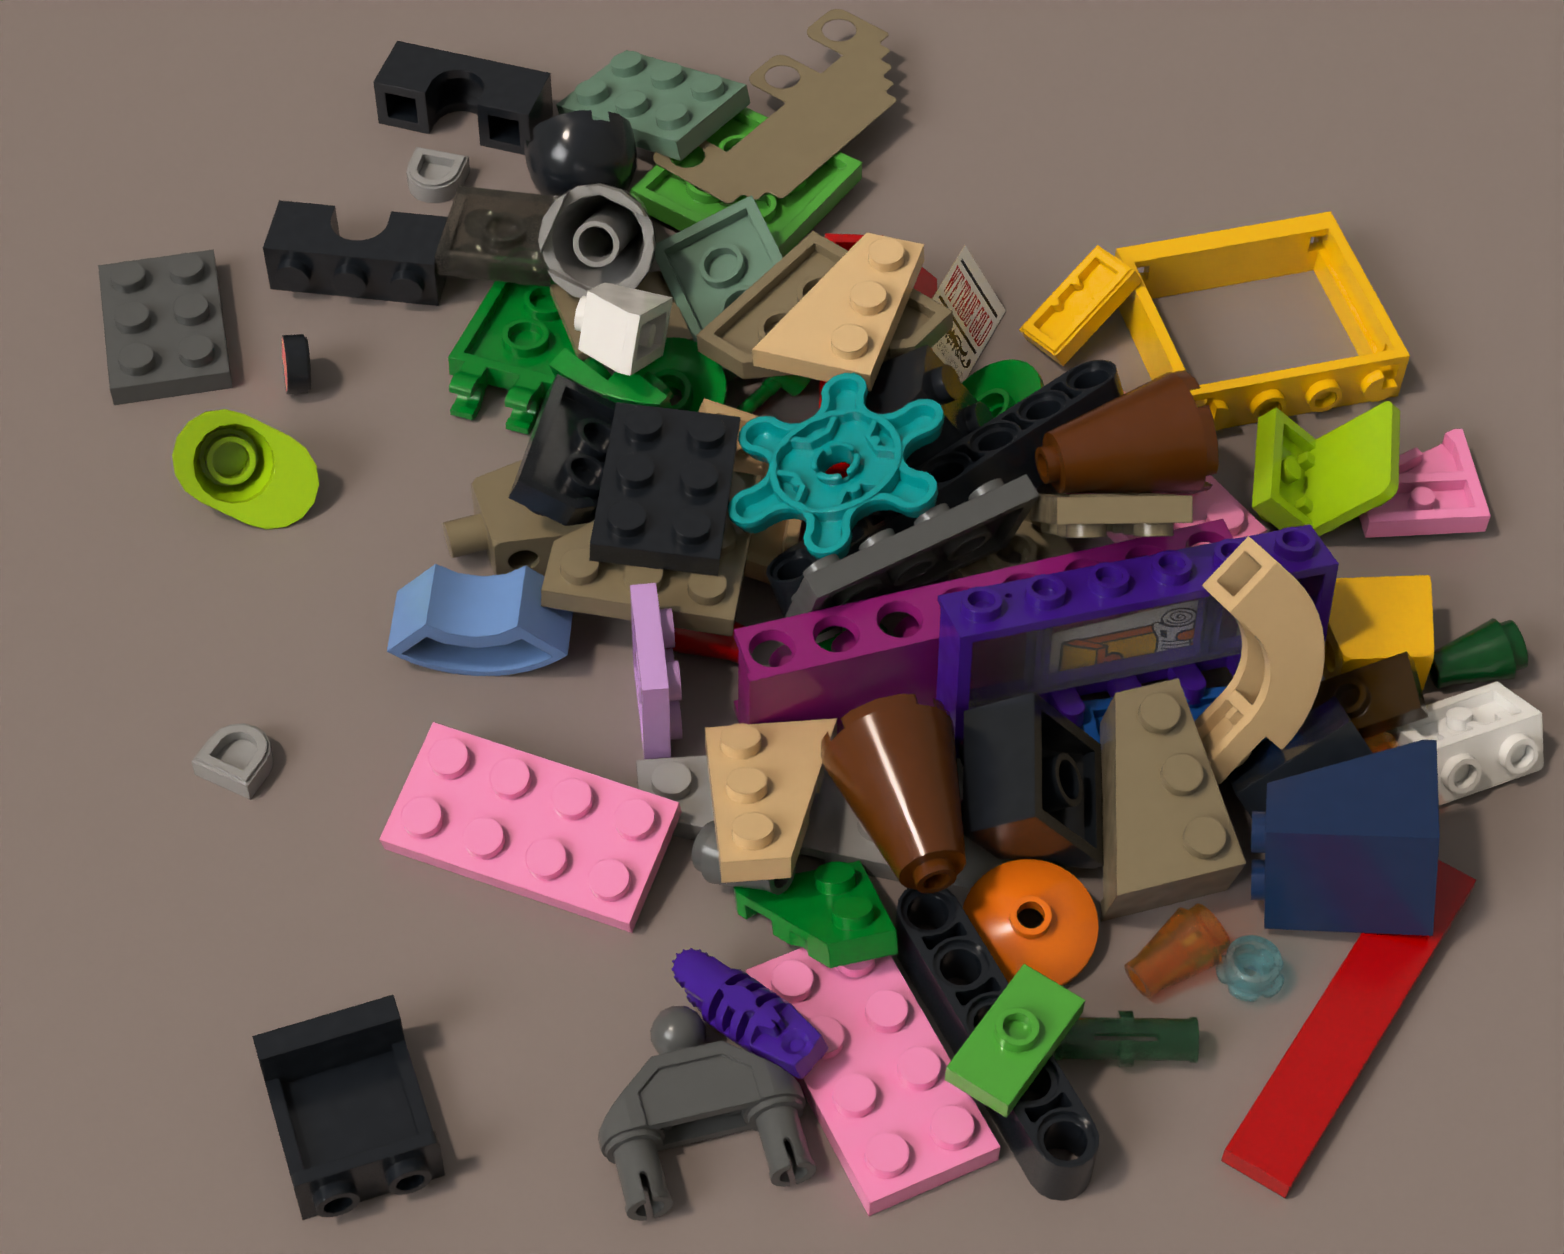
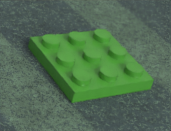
(787, 218)

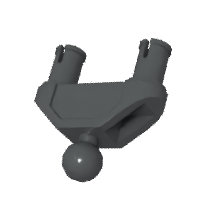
(696, 1096)

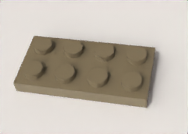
(1111, 512)

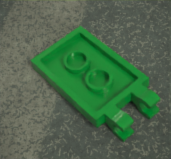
(509, 348)

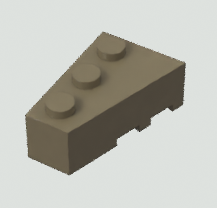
(1161, 806)

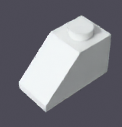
(622, 326)

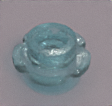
(1255, 954)

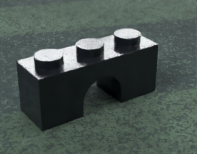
(427, 83)
(311, 257)

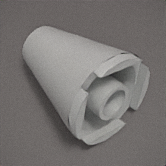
(597, 238)

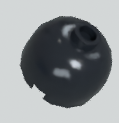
(581, 151)

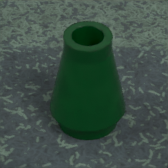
(1481, 655)

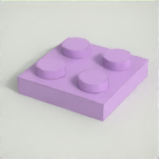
(655, 672)

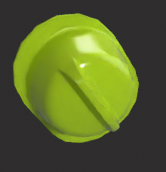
(245, 469)

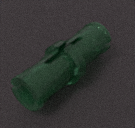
(1175, 1039)

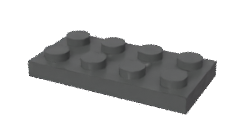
(921, 554)

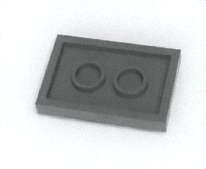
(164, 327)

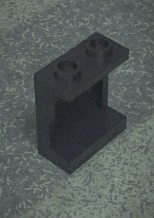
(348, 1108)

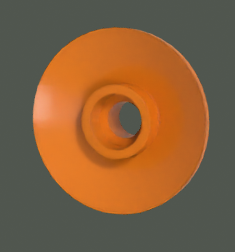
(1056, 947)

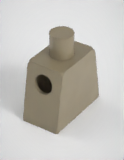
(503, 527)

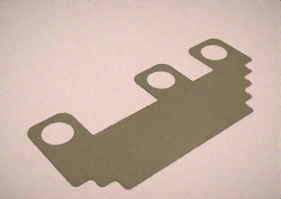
(811, 126)

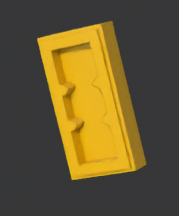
(1080, 305)

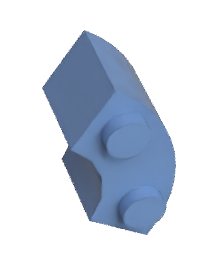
(478, 623)

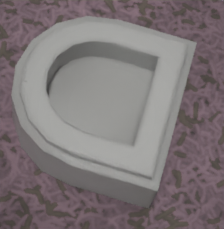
(436, 174)
(236, 759)

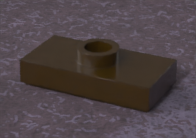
(1378, 695)

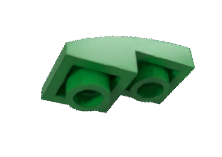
(617, 387)

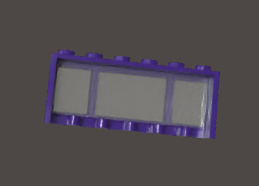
(1107, 626)

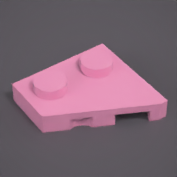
(1434, 494)

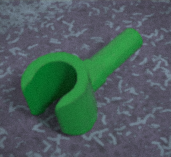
(790, 383)

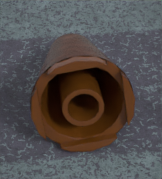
(1135, 443)
(903, 785)

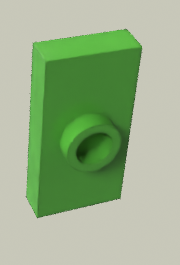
(1014, 1040)

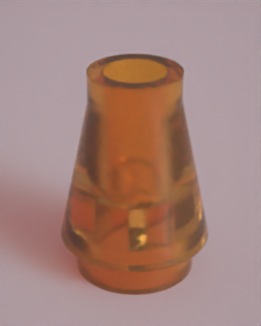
(1179, 950)

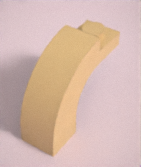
(1277, 664)

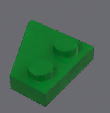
(827, 913)

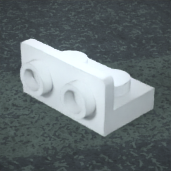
(1480, 738)

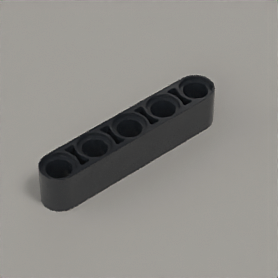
(959, 952)

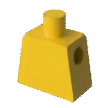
(1380, 620)

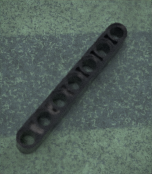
(995, 450)

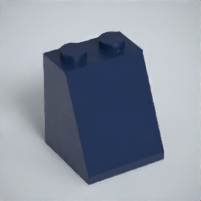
(1352, 845)

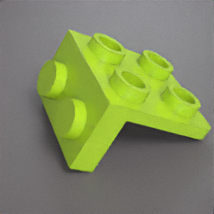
(1326, 477)

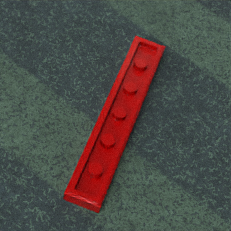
(1337, 1045)

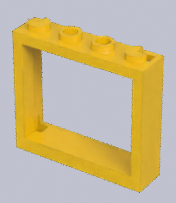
(1259, 254)

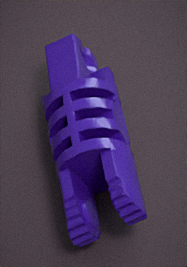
(749, 1012)

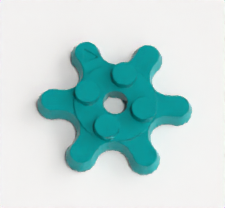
(837, 433)

